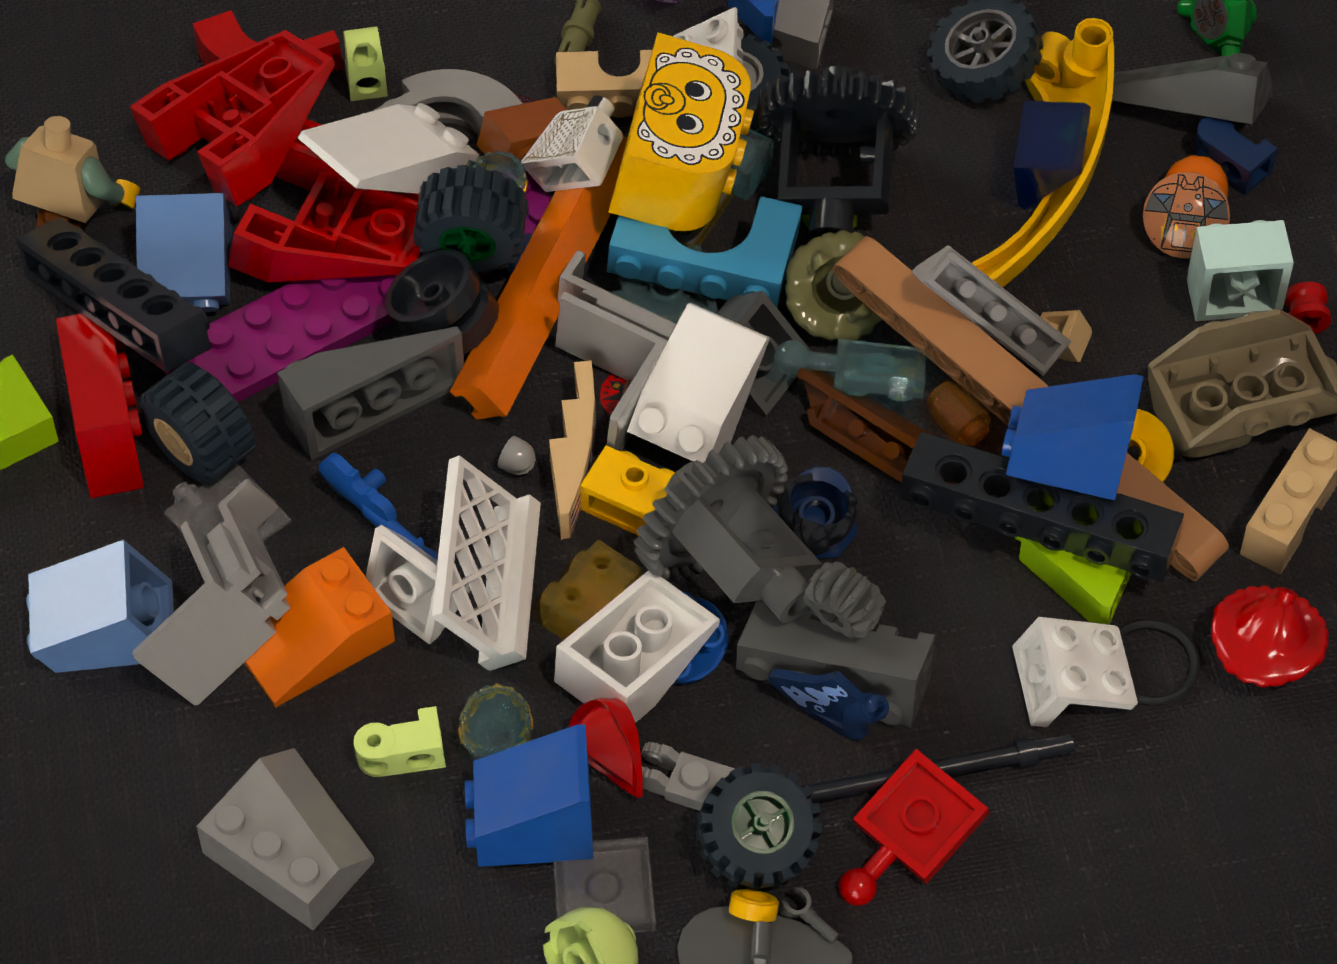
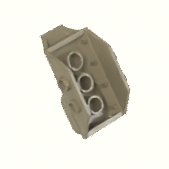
(1241, 381)

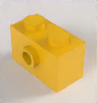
(622, 488)

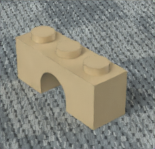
(582, 78)
(1285, 511)

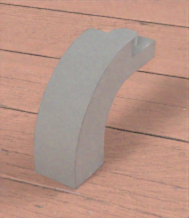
(456, 95)

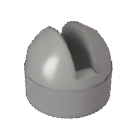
(517, 457)

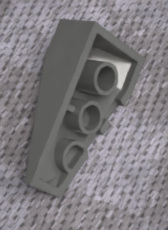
(1213, 87)

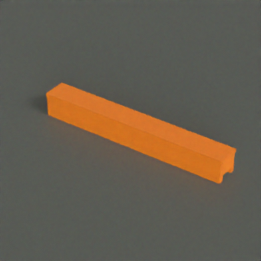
(529, 300)

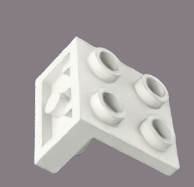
(1072, 664)

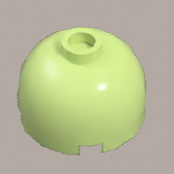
(590, 937)

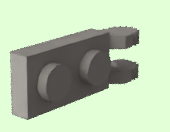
(690, 779)

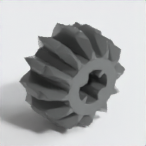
(844, 599)

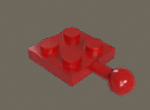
(916, 819)

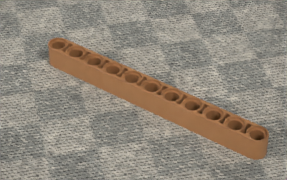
(997, 377)

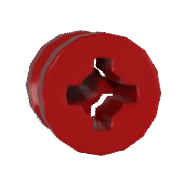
(1307, 303)

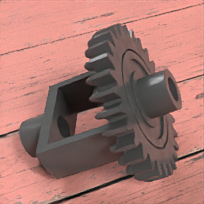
(723, 523)

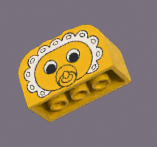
(683, 136)

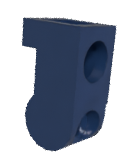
(1240, 158)

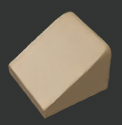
(1075, 328)

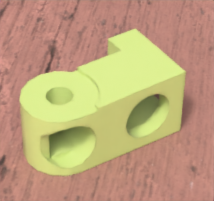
(364, 60)
(401, 747)

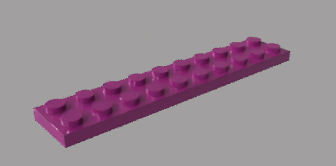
(307, 320)

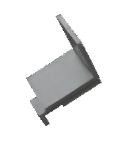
(613, 336)
(232, 608)

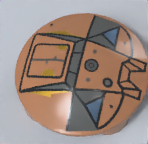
(1179, 207)

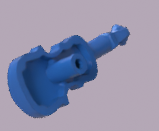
(364, 495)

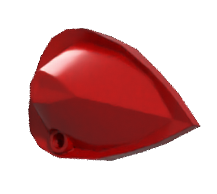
(612, 742)

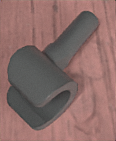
(807, 913)

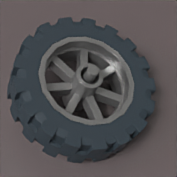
(989, 72)

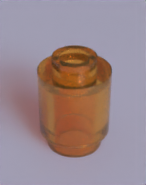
(958, 413)

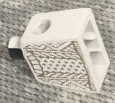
(575, 148)

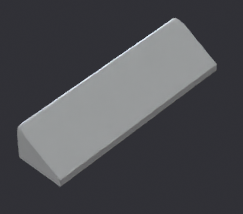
(992, 308)

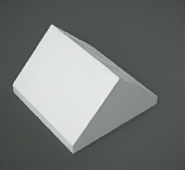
(406, 582)

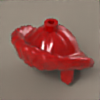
(1268, 635)

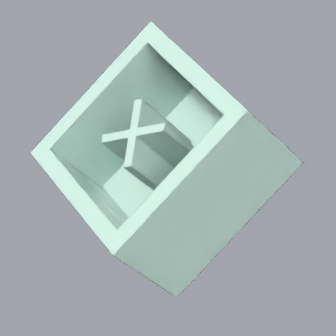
(1239, 269)

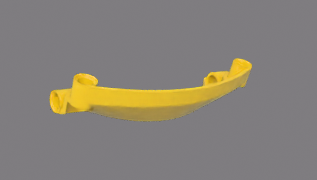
(1067, 73)

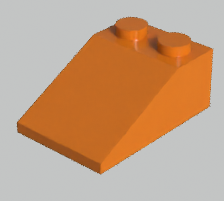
(329, 627)

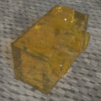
(586, 588)

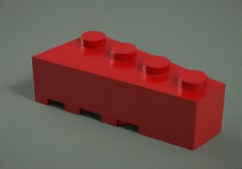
(101, 405)

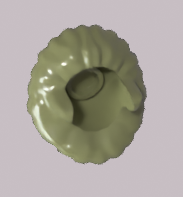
(817, 296)

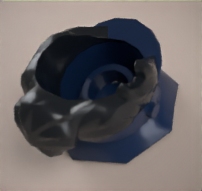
(820, 510)

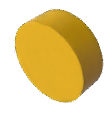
(753, 905)

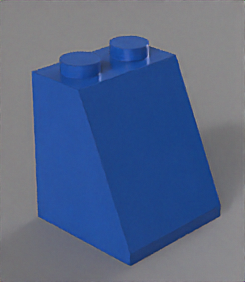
(1074, 434)
(532, 802)

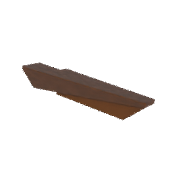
(860, 424)

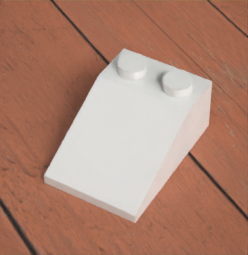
(699, 385)
(634, 645)

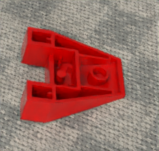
(242, 105)
(336, 232)

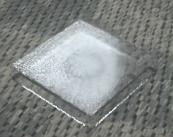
(613, 880)

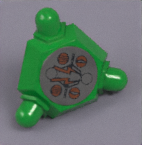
(1220, 22)

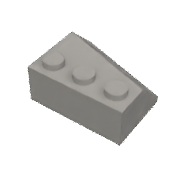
(285, 838)

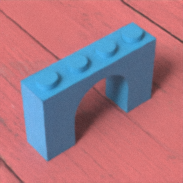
(755, 265)

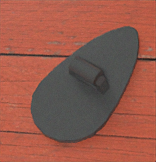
(726, 939)

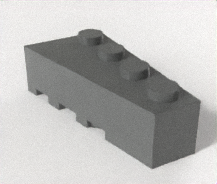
(875, 664)

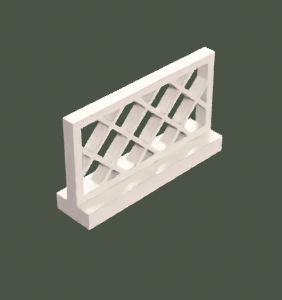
(506, 564)

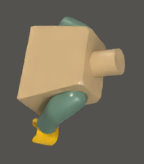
(64, 173)

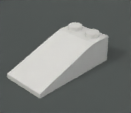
(389, 147)

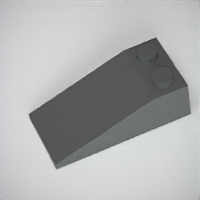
(365, 386)

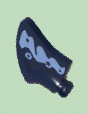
(832, 701)

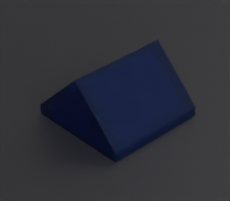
(1049, 148)

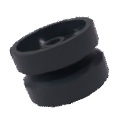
(440, 294)

